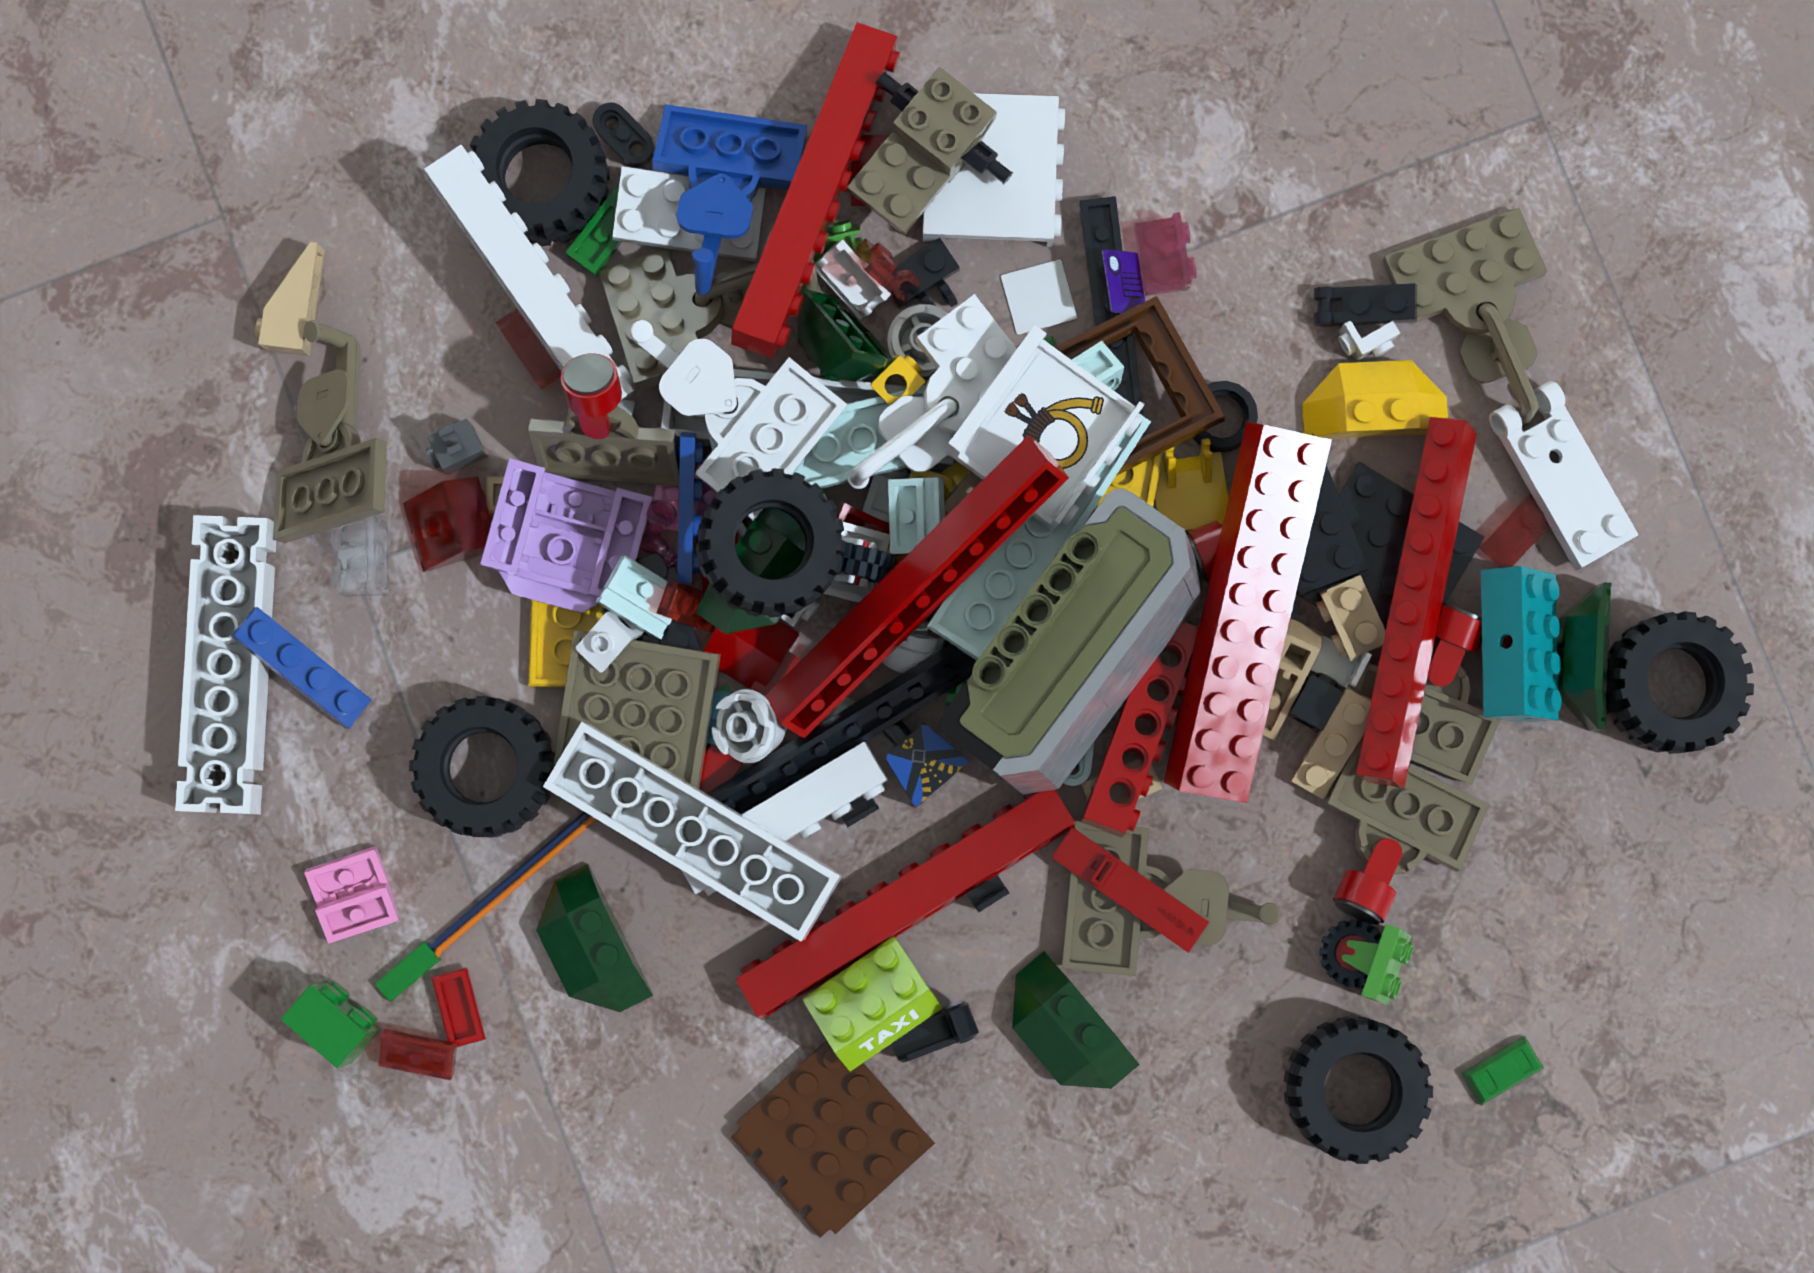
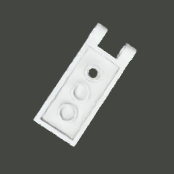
(1570, 492)

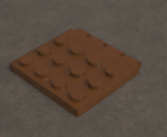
(832, 1138)

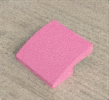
(352, 894)

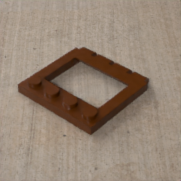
(1172, 365)

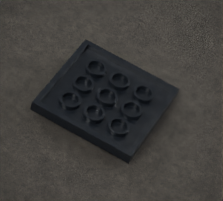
(1380, 520)

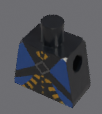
(921, 760)

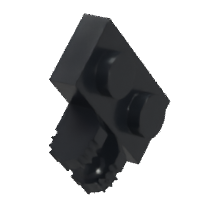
(931, 267)

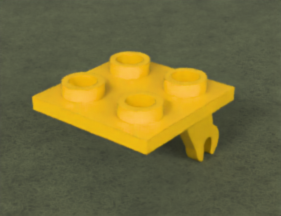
(1192, 488)

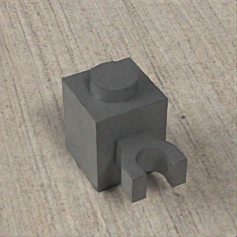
(455, 447)

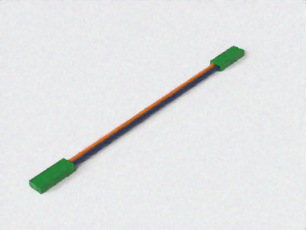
(424, 956)

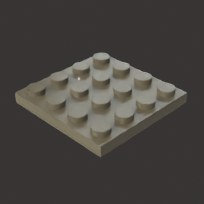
(648, 700)

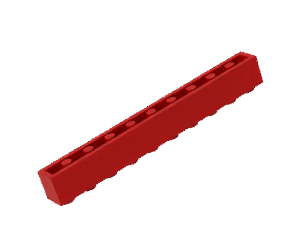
(814, 192)
(916, 586)
(1416, 602)
(905, 902)

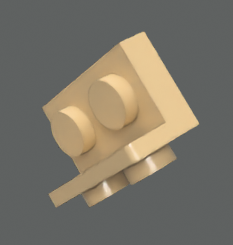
(1352, 616)

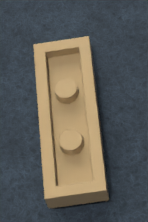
(1333, 744)

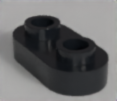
(625, 135)

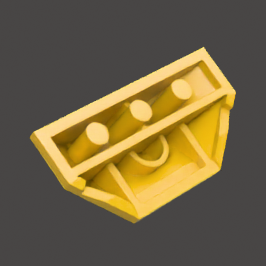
(1373, 401)

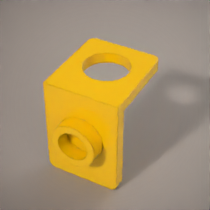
(908, 369)

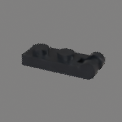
(1366, 304)

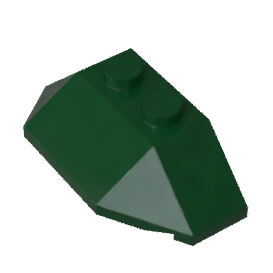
(838, 340)
(767, 549)
(1584, 657)
(590, 945)
(1066, 1029)

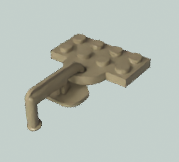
(1474, 271)
(677, 313)
(337, 473)
(1107, 936)

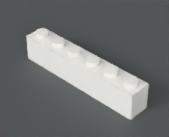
(814, 798)

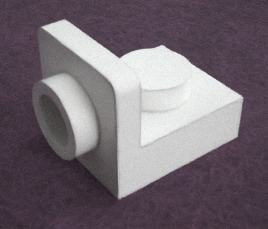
(877, 499)

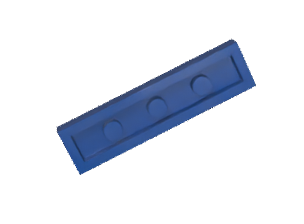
(689, 491)
(301, 667)

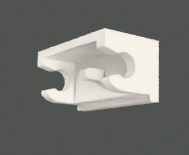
(849, 281)

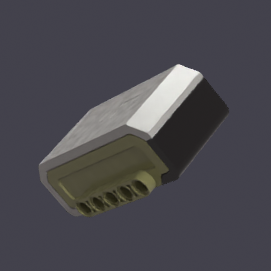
(1076, 645)

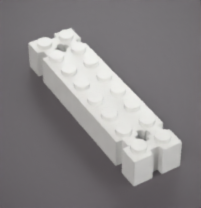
(221, 679)

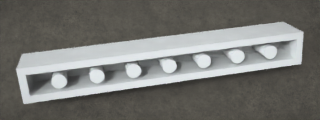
(515, 261)

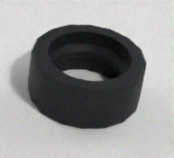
(1249, 409)

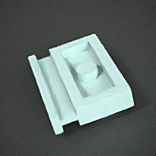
(914, 511)
(635, 596)

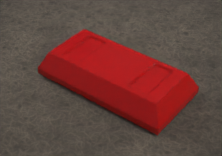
(458, 1007)

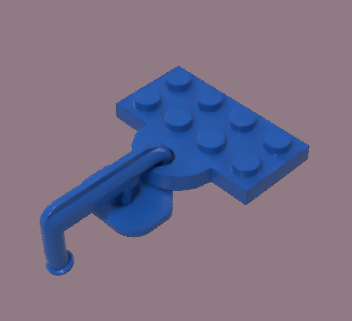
(725, 166)

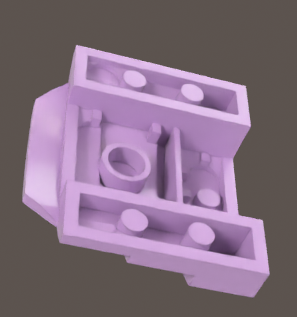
(561, 536)

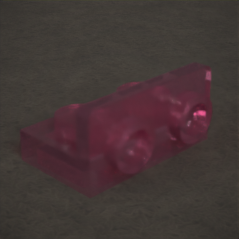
(1164, 255)

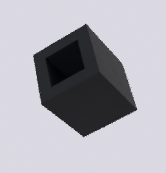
(1316, 701)

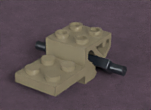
(928, 147)

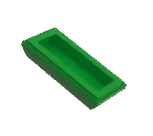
(1502, 1070)

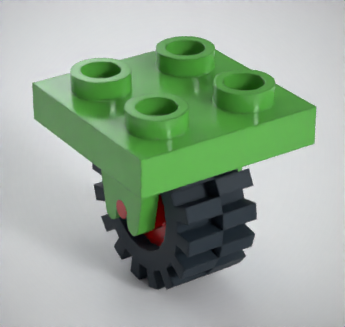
(1366, 958)

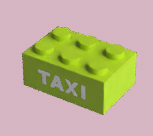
(871, 1004)

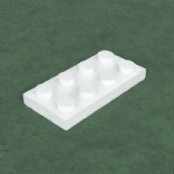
(649, 215)

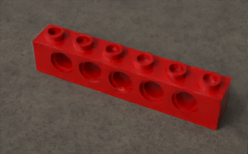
(1100, 809)

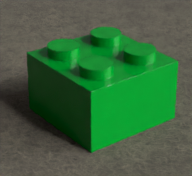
(332, 1023)

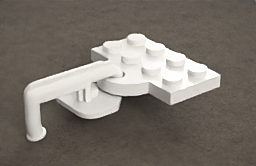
(968, 357)
(772, 422)

